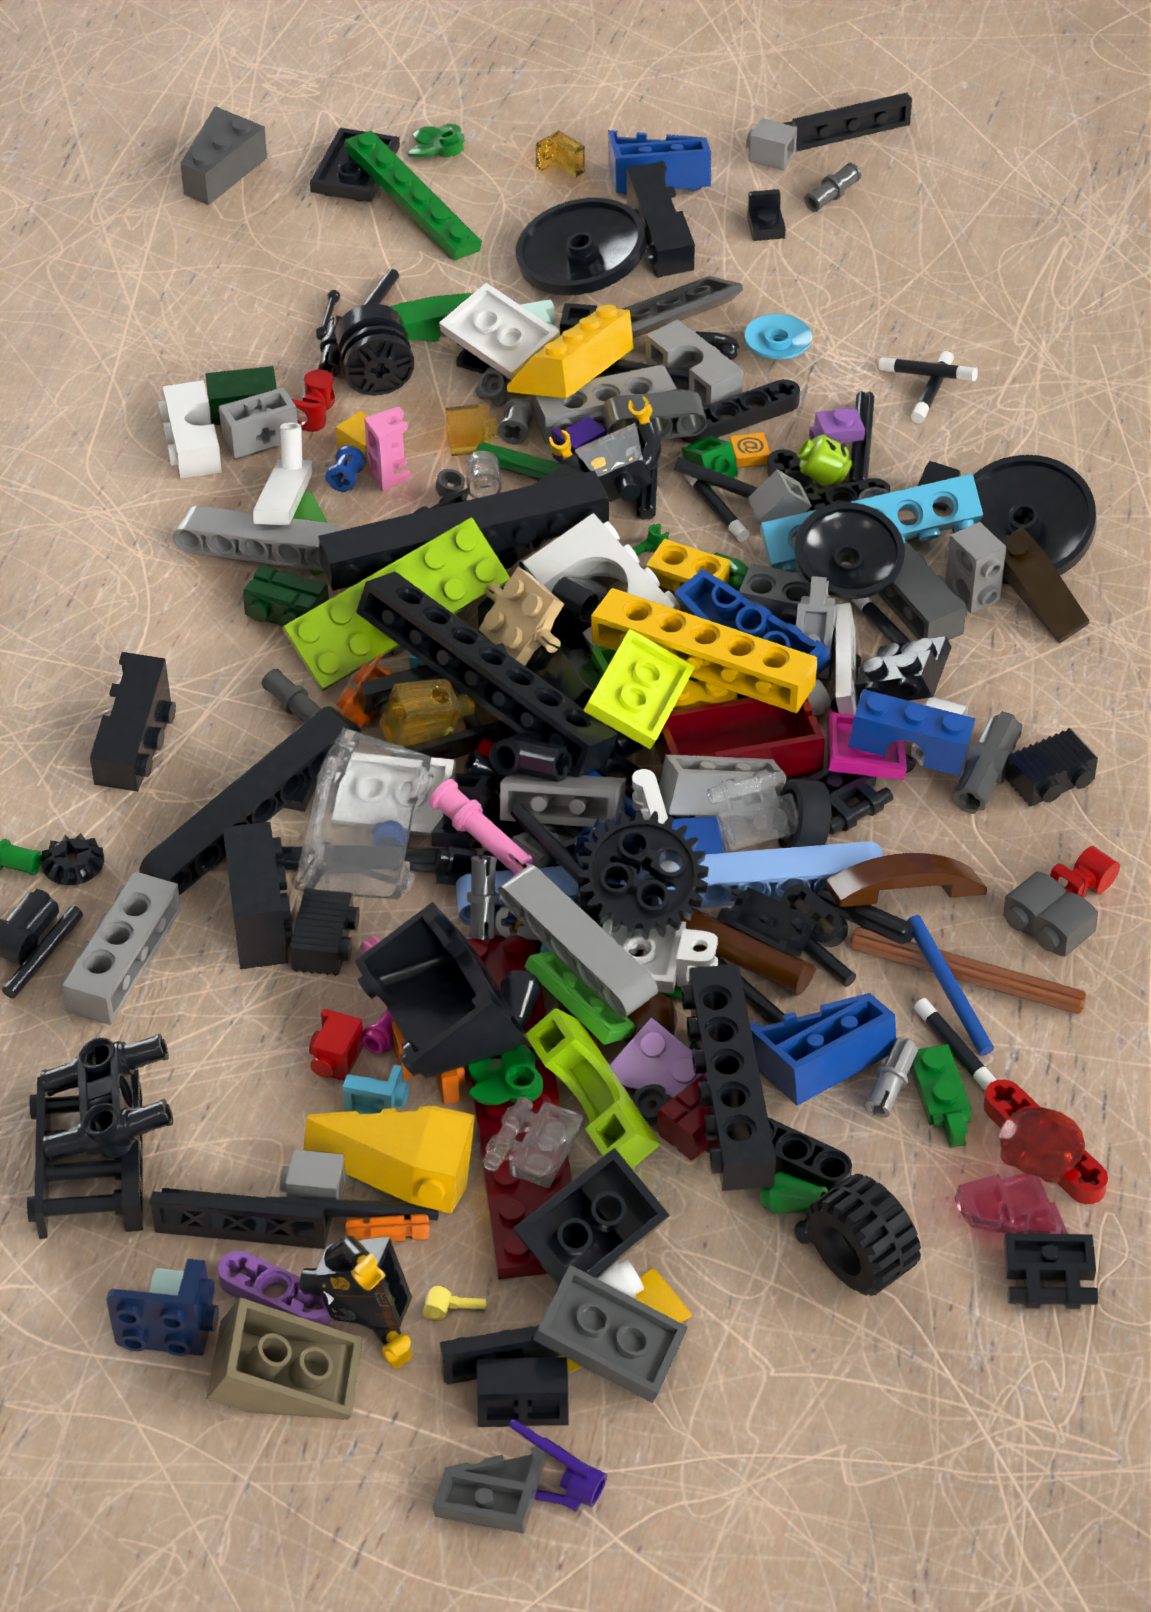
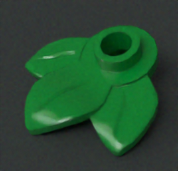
(433, 140)
(506, 1078)

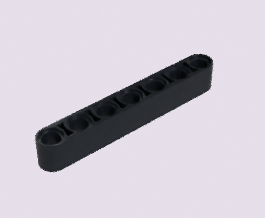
(248, 800)

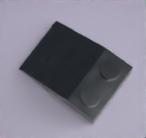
(592, 1219)

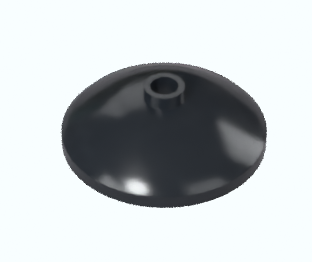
(855, 536)

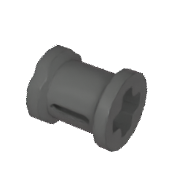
(514, 426)

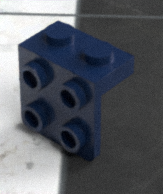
(166, 1321)

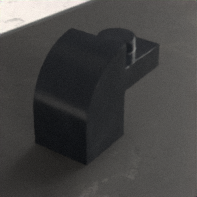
(474, 788)

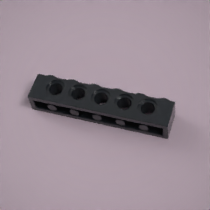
(730, 1078)

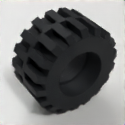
(863, 1234)

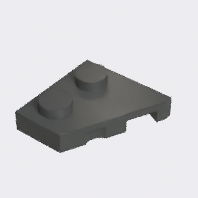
(491, 1492)

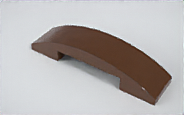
(862, 881)

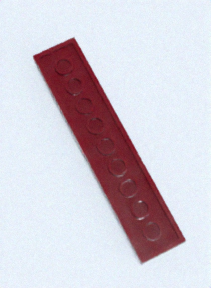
(507, 1196)

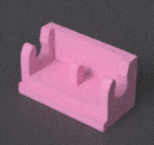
(386, 447)

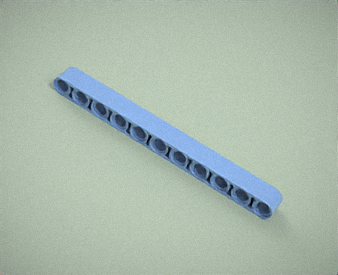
(763, 870)

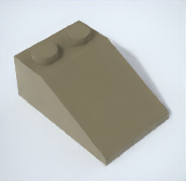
(283, 1364)

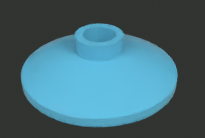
(778, 336)

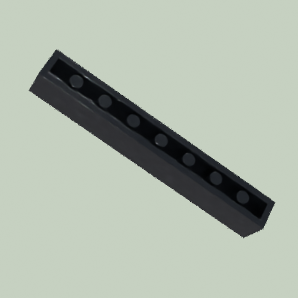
(503, 518)

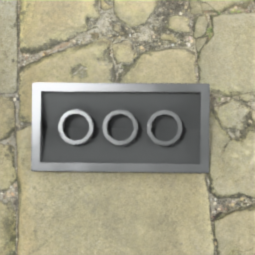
(681, 303)

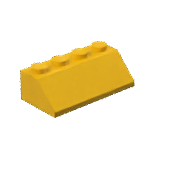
(577, 355)

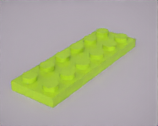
(448, 569)

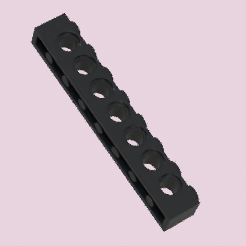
(484, 671)

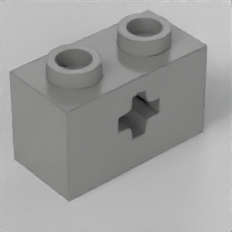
(256, 421)

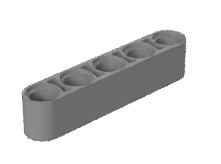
(236, 537)
(578, 941)

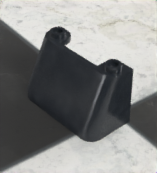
(439, 995)

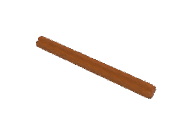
(974, 972)

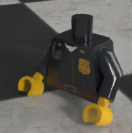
(620, 458)
(364, 1287)

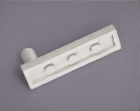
(286, 482)
(845, 659)

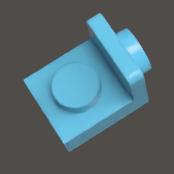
(372, 1095)

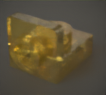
(562, 152)

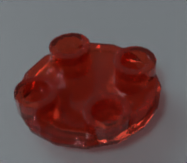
(1041, 1143)

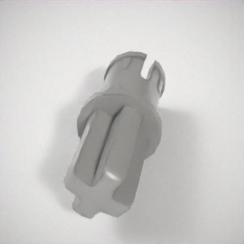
(892, 1077)

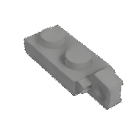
(817, 618)

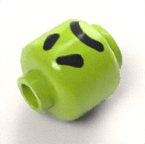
(824, 460)

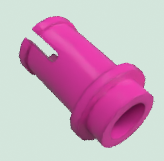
(379, 1035)

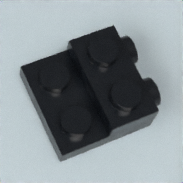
(905, 669)

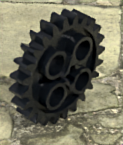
(625, 904)

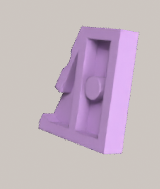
(655, 1058)

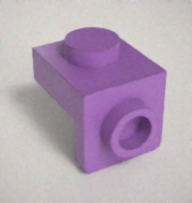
(838, 424)

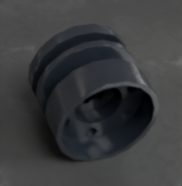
(374, 349)

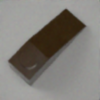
(1041, 586)

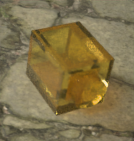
(468, 427)

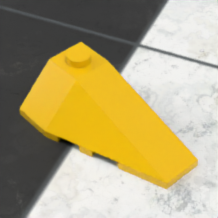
(405, 1153)

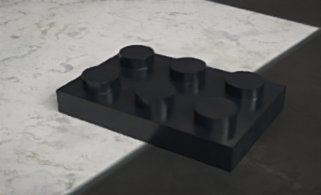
(341, 175)

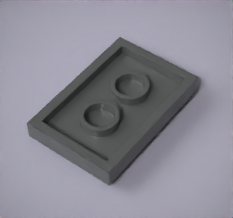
(610, 1333)

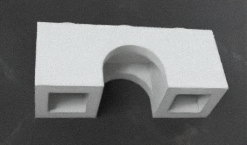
(190, 430)

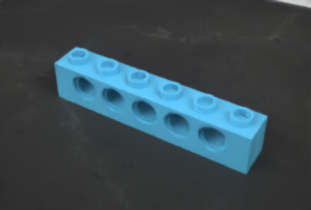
(958, 493)

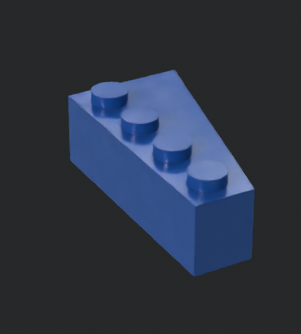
(720, 603)

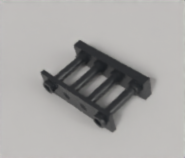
(375, 695)
(127, 1168)

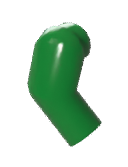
(737, 570)

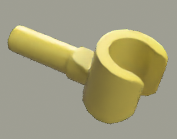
(440, 1299)

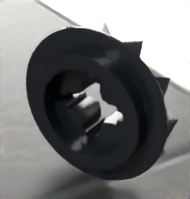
(60, 868)

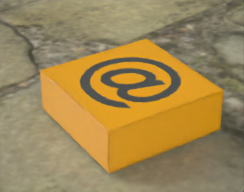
(750, 449)

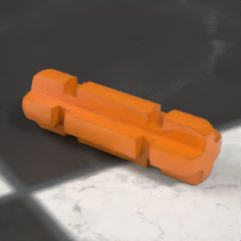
(389, 1226)

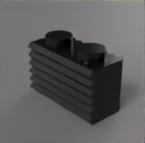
(1051, 767)
(323, 931)

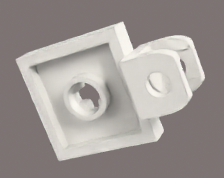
(668, 956)

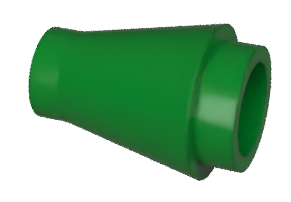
(790, 1194)

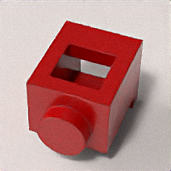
(336, 1045)

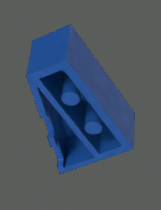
(684, 157)
(824, 1047)

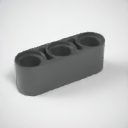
(673, 413)

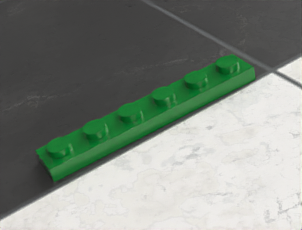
(412, 195)

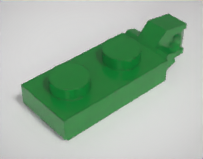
(942, 1092)

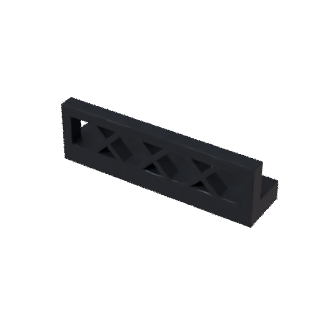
(852, 121)
(238, 1218)

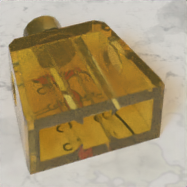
(423, 712)

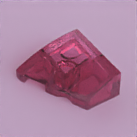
(1009, 1205)

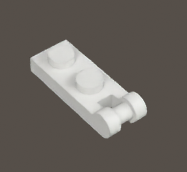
(649, 799)

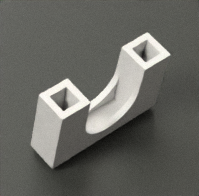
(595, 551)

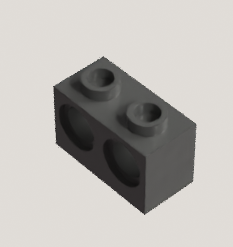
(775, 590)

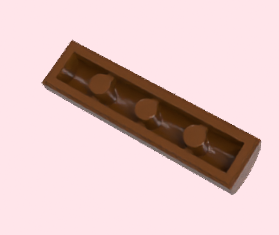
(754, 954)

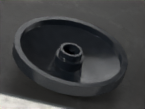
(581, 246)
(1044, 500)

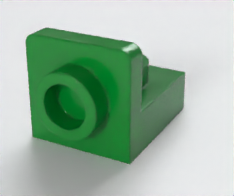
(712, 454)

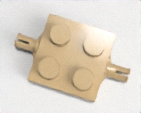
(522, 616)

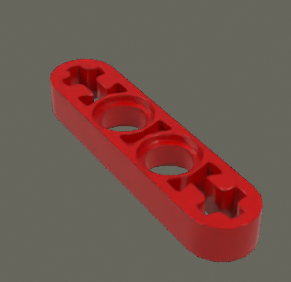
(1089, 1167)

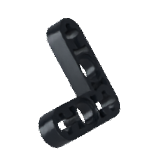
(787, 459)

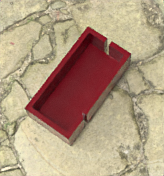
(746, 731)

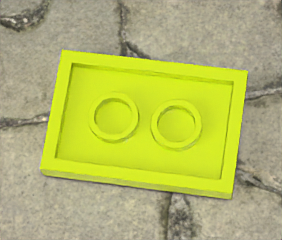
(639, 689)

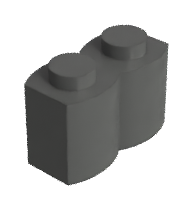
(1050, 914)

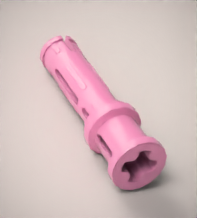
(468, 817)

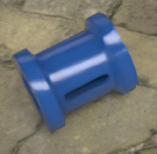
(355, 465)

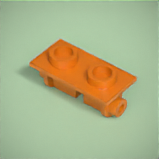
(350, 699)

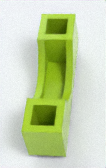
(577, 1061)

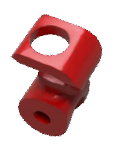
(317, 399)
(1091, 871)

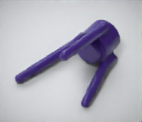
(580, 1480)

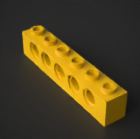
(717, 651)

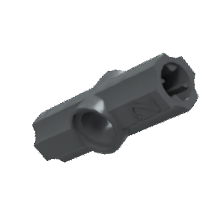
(987, 762)

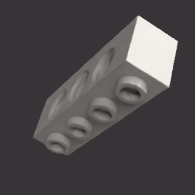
(589, 400)
(121, 947)

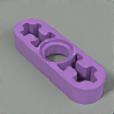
(263, 1275)

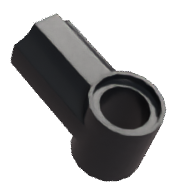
(530, 757)
(25, 925)

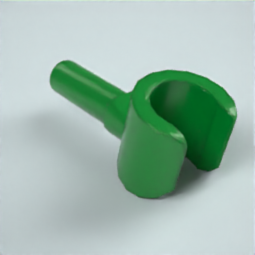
(653, 540)

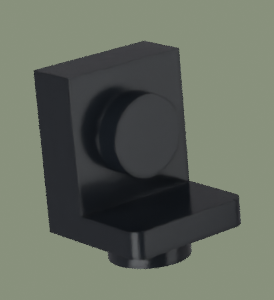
(765, 215)

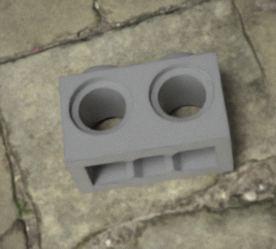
(975, 566)

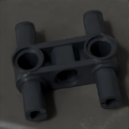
(106, 1101)

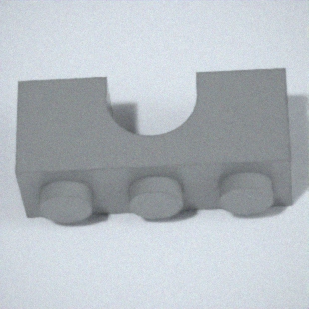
(683, 349)

